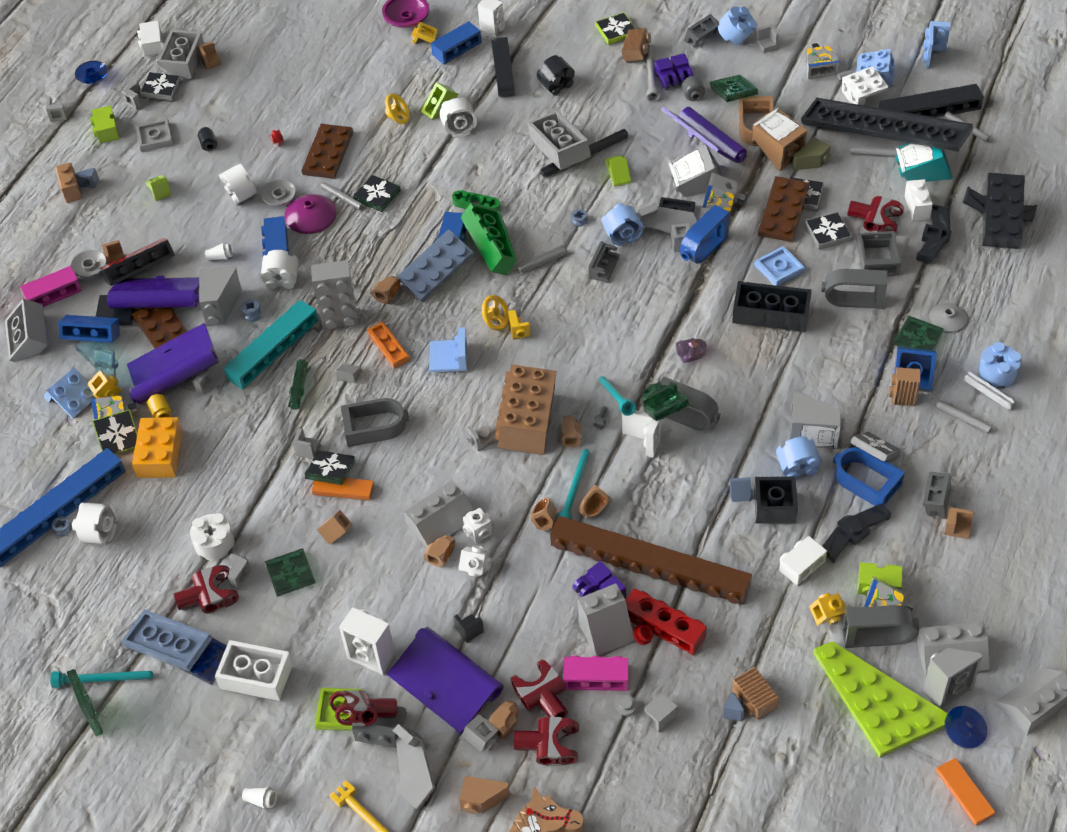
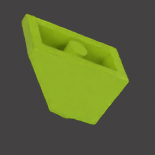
(438, 95)

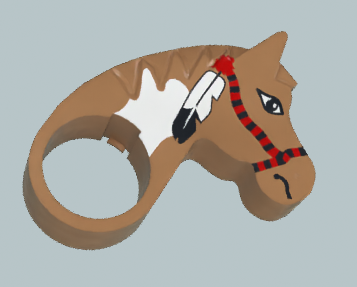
(546, 816)

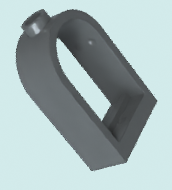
(854, 298)
(698, 400)
(374, 434)
(878, 626)

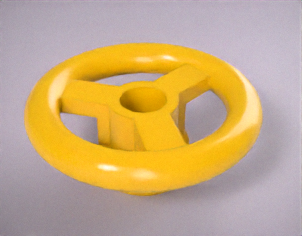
(395, 109)
(493, 313)

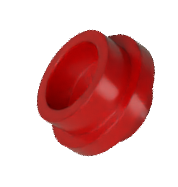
(276, 137)
(642, 634)

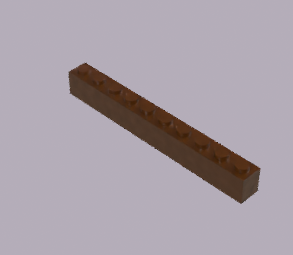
(651, 560)

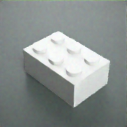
(367, 640)
(254, 670)

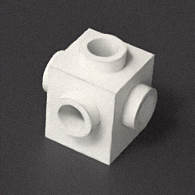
(477, 525)
(475, 560)

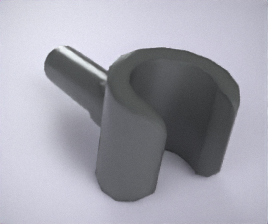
(600, 422)

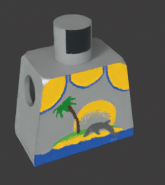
(821, 62)
(722, 193)
(111, 405)
(884, 594)

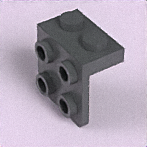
(381, 731)

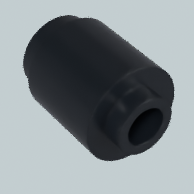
(207, 139)

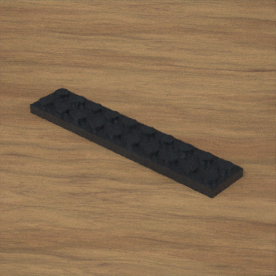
(887, 124)

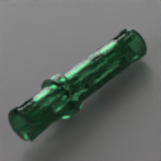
(297, 389)

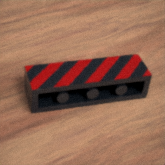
(137, 261)

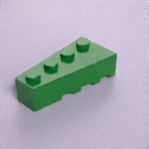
(490, 237)

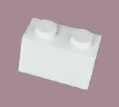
(491, 16)
(150, 38)
(918, 200)
(802, 560)

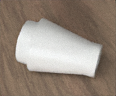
(220, 252)
(260, 797)

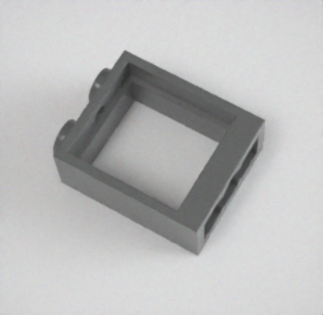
(883, 239)

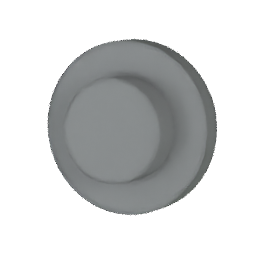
(625, 705)

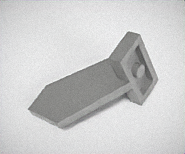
(662, 218)
(413, 766)

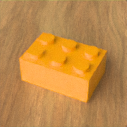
(157, 447)

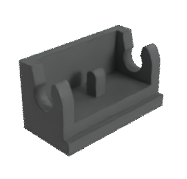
(701, 29)
(603, 262)
(937, 493)

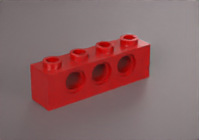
(667, 630)

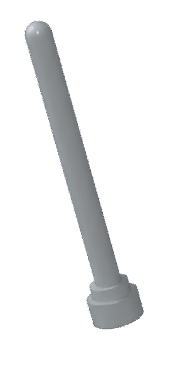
(653, 93)

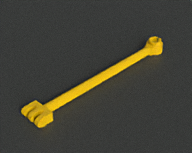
(347, 797)

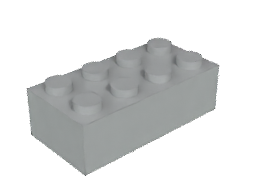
(559, 140)
(335, 294)

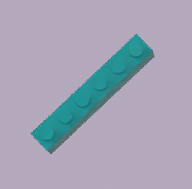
(270, 344)

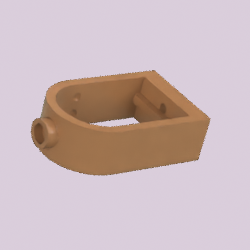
(763, 104)

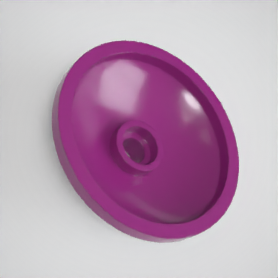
(405, 12)
(310, 213)

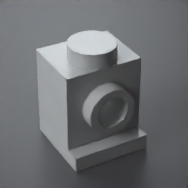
(480, 733)

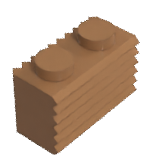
(636, 44)
(68, 182)
(905, 386)
(755, 693)

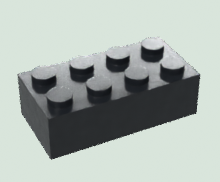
(1003, 210)
(771, 306)

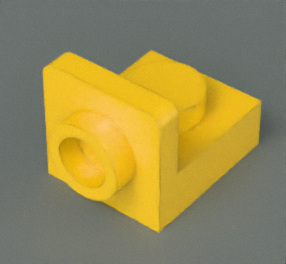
(424, 32)
(518, 329)

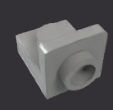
(481, 437)
(239, 570)

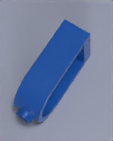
(705, 235)
(893, 474)

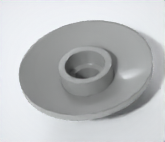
(278, 192)
(88, 263)
(948, 317)

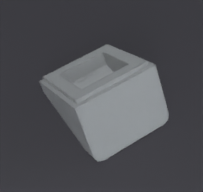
(347, 373)

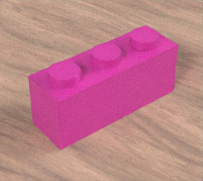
(52, 287)
(596, 673)

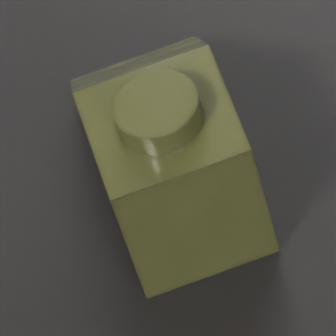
(812, 155)

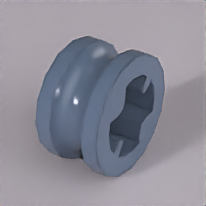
(579, 221)
(61, 521)

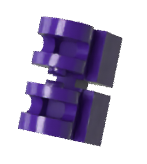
(667, 70)
(596, 579)

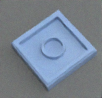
(779, 266)

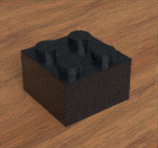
(775, 499)

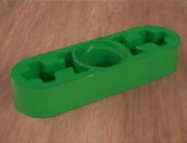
(463, 199)

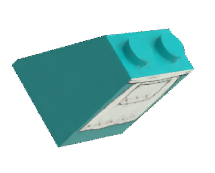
(922, 163)

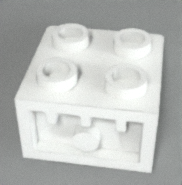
(862, 85)
(643, 427)

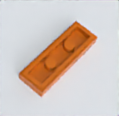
(388, 344)
(351, 489)
(965, 791)

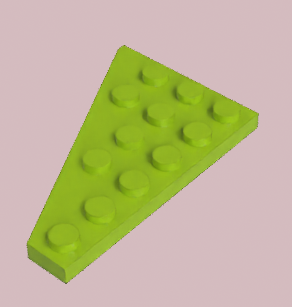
(881, 706)

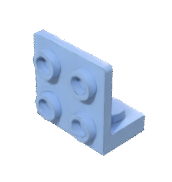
(936, 40)
(881, 61)
(449, 354)
(71, 393)

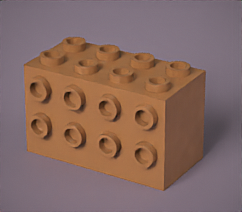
(525, 409)

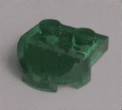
(663, 400)

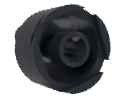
(556, 74)

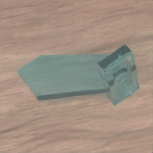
(98, 356)

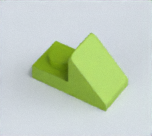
(618, 170)
(159, 187)

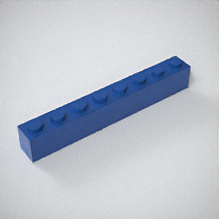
(58, 502)

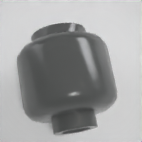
(693, 88)

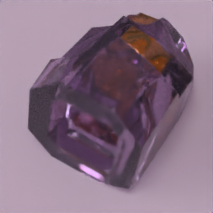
(691, 349)

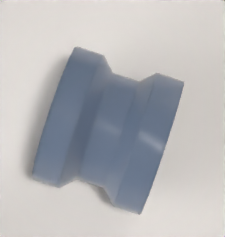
(251, 310)

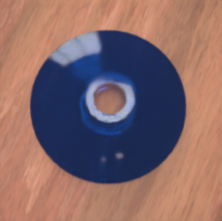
(91, 72)
(960, 732)

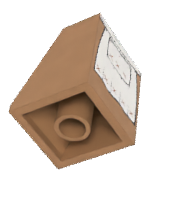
(779, 137)

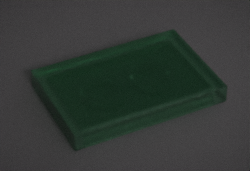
(733, 88)
(85, 702)

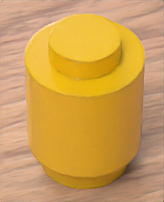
(159, 406)

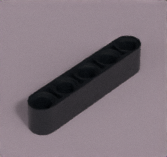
(503, 66)

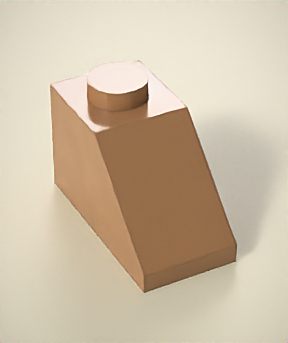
(482, 794)

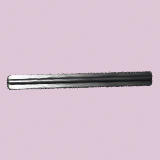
(594, 148)

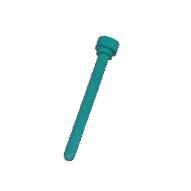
(626, 406)
(574, 486)
(60, 679)

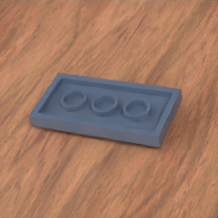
(435, 265)
(166, 640)

